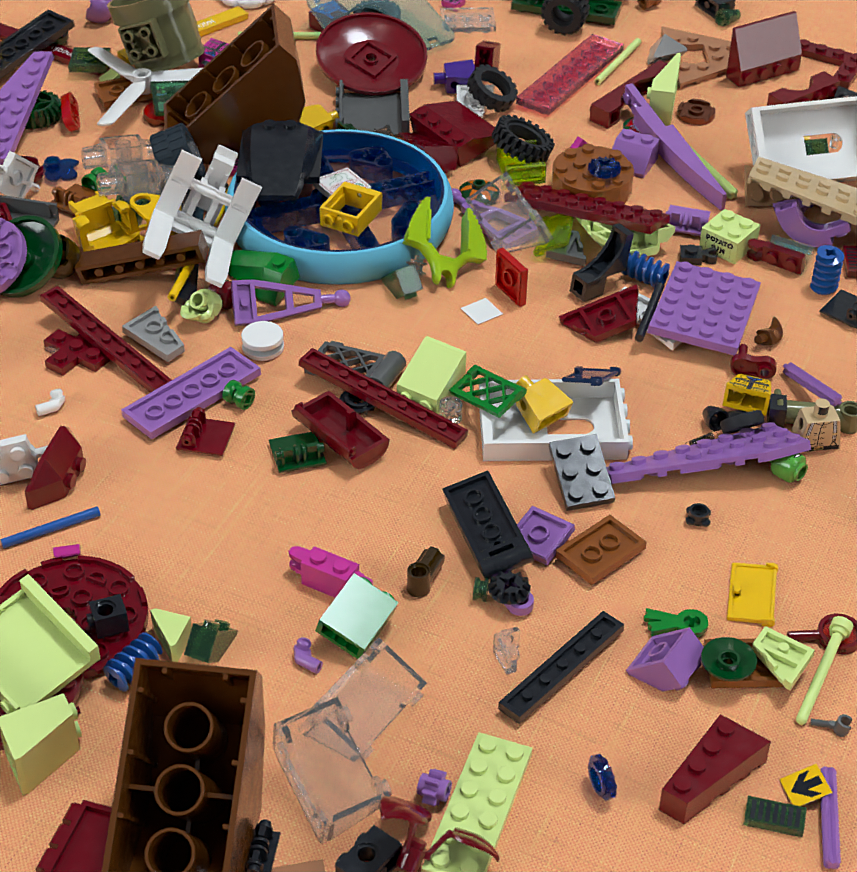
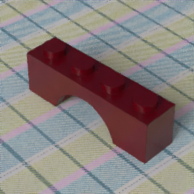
(821, 87)

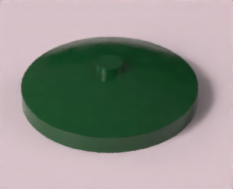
(42, 256)

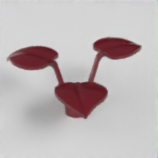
(414, 848)

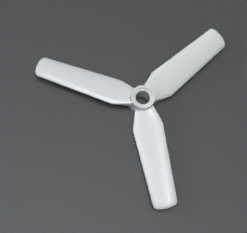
(141, 82)

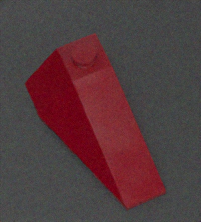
(441, 152)

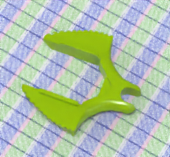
(472, 243)

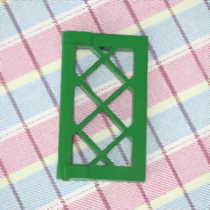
(469, 397)

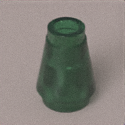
(726, 16)

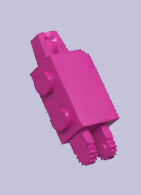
(322, 569)

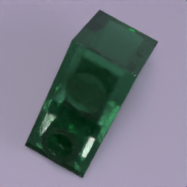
(210, 640)

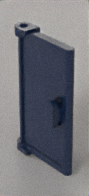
(591, 375)

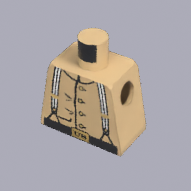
(819, 425)

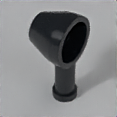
(714, 415)

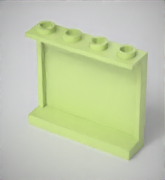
(39, 648)

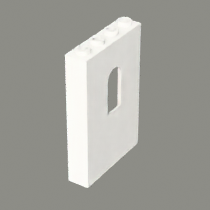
(779, 130)
(602, 405)

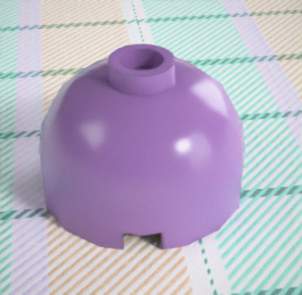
(98, 11)

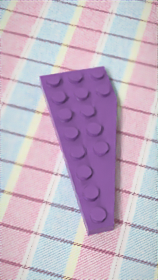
(18, 99)
(762, 443)

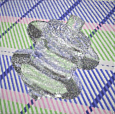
(419, 265)

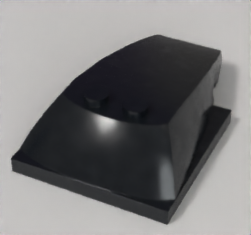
(280, 158)

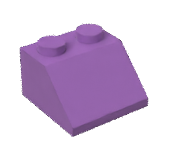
(639, 149)
(668, 660)

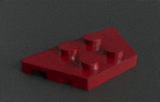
(604, 316)

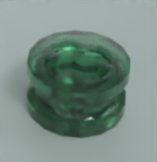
(480, 589)

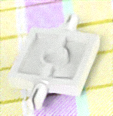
(17, 176)
(18, 459)

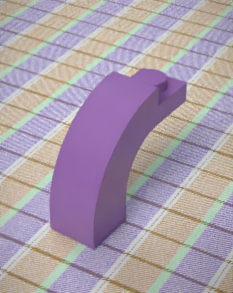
(806, 231)

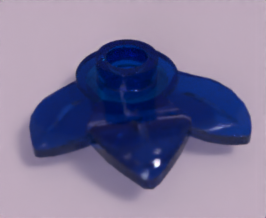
(57, 168)

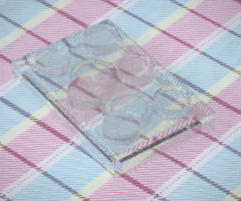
(469, 19)

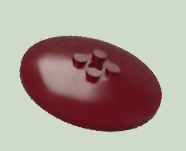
(354, 38)

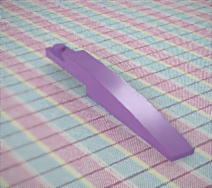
(674, 148)

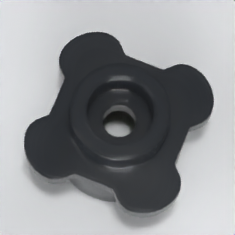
(698, 515)

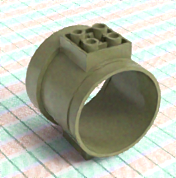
(157, 32)

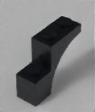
(612, 259)

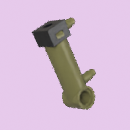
(785, 411)

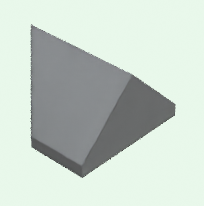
(665, 49)

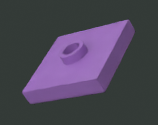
(544, 533)

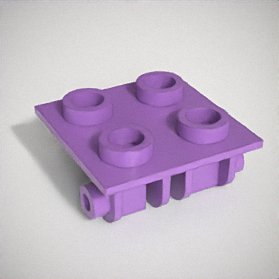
(688, 219)

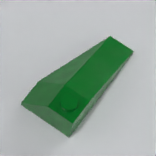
(264, 267)

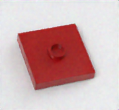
(511, 277)

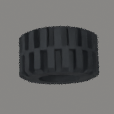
(563, 22)

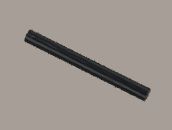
(642, 329)

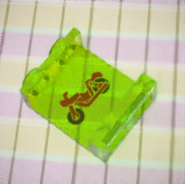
(521, 171)

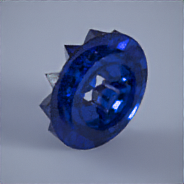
(604, 167)
(602, 777)

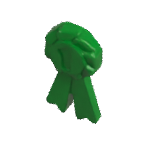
(663, 622)

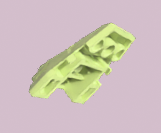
(642, 242)

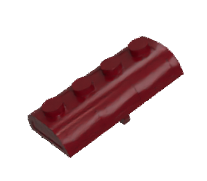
(342, 429)

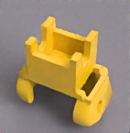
(97, 226)

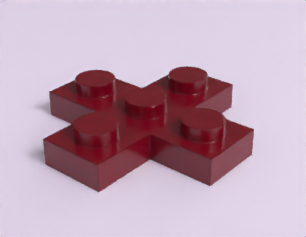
(72, 352)

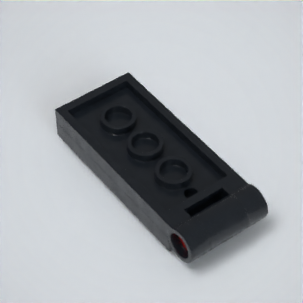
(487, 525)

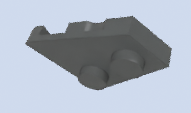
(571, 253)

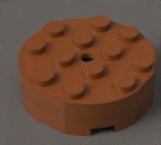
(572, 173)

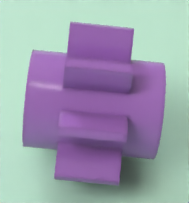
(434, 787)

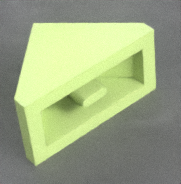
(172, 631)

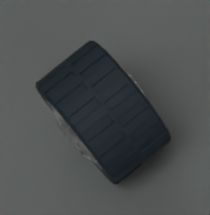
(170, 142)

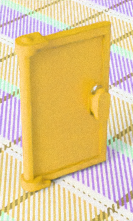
(756, 593)

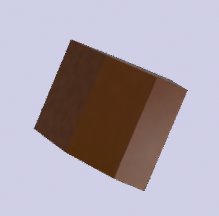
(242, 86)
(188, 770)

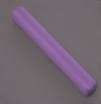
(812, 384)
(830, 822)

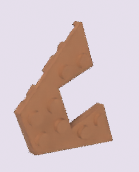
(715, 52)

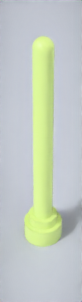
(839, 630)

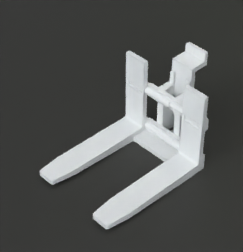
(210, 196)

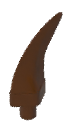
(770, 335)

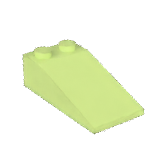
(664, 89)

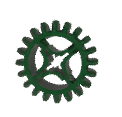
(45, 111)

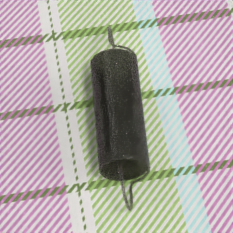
(707, 436)

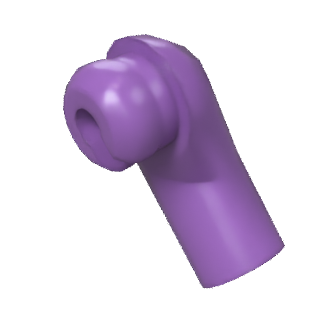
(303, 656)

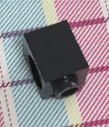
(108, 616)

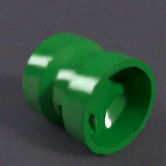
(89, 180)
(236, 393)

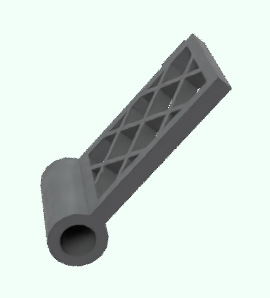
(383, 371)

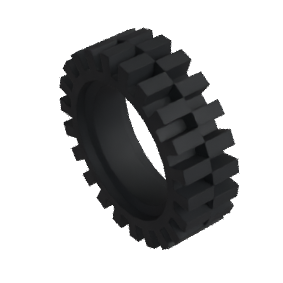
(507, 133)

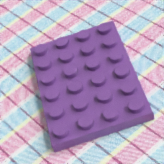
(705, 308)

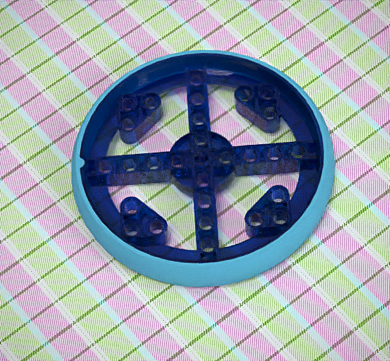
(371, 158)

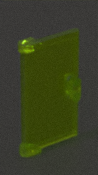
(560, 228)

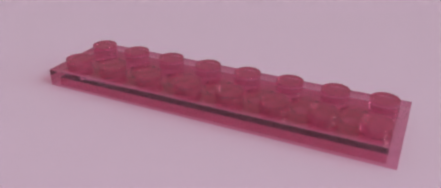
(569, 74)

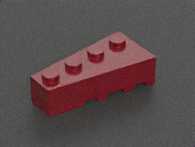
(715, 764)

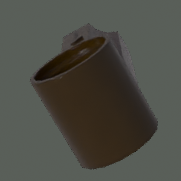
(423, 571)

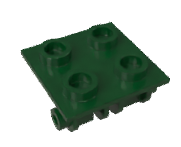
(297, 452)

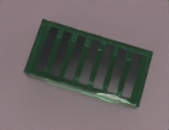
(775, 816)

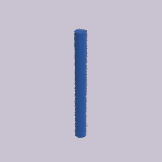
(50, 527)

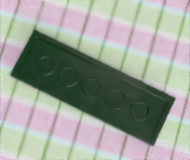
(600, 10)

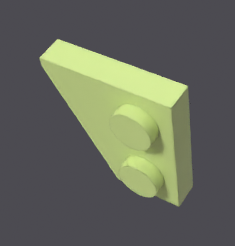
(782, 655)

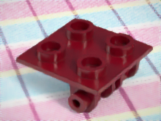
(205, 434)

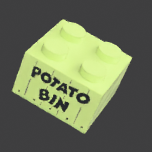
(729, 235)

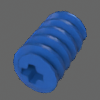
(646, 270)
(827, 270)
(120, 668)

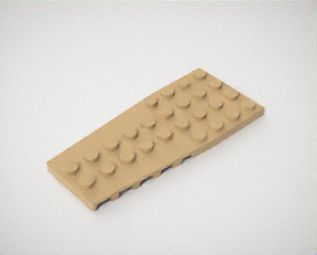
(807, 187)

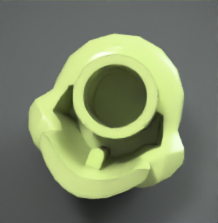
(202, 306)

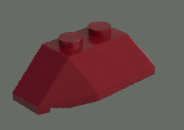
(56, 470)

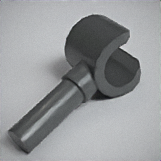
(840, 726)

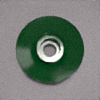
(729, 659)

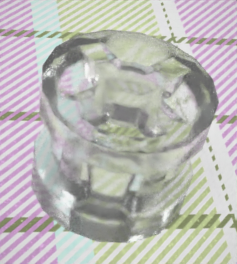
(451, 408)

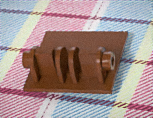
(74, 193)

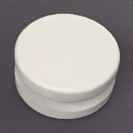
(262, 340)

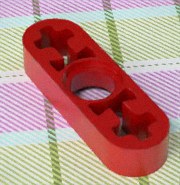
(70, 112)

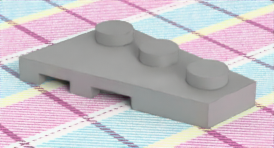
(154, 334)

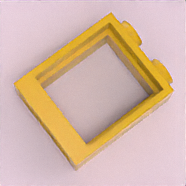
(347, 194)

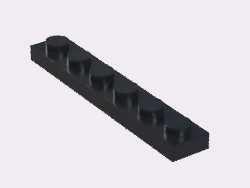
(560, 667)

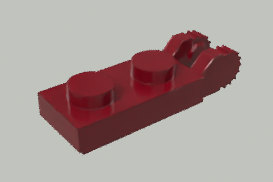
(776, 255)

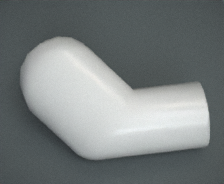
(53, 405)

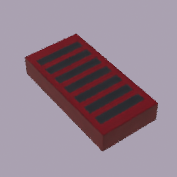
(850, 260)

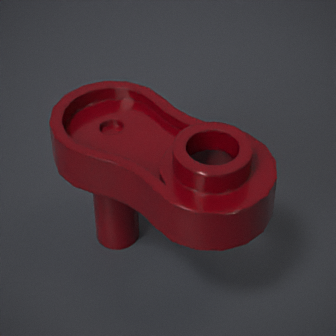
(758, 366)

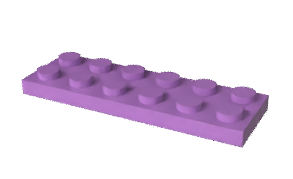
(193, 389)

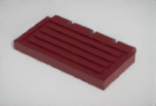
(79, 841)

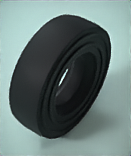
(742, 421)

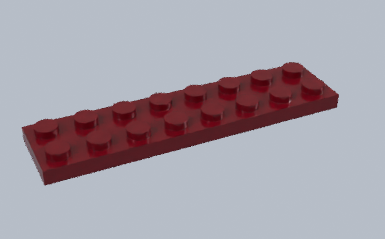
(593, 209)

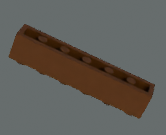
(129, 259)

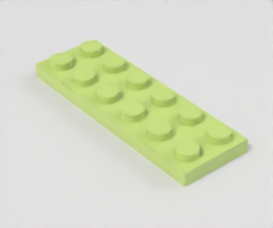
(480, 803)

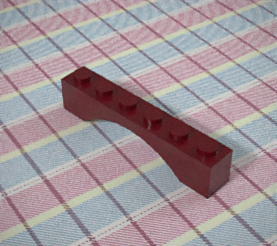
(608, 108)

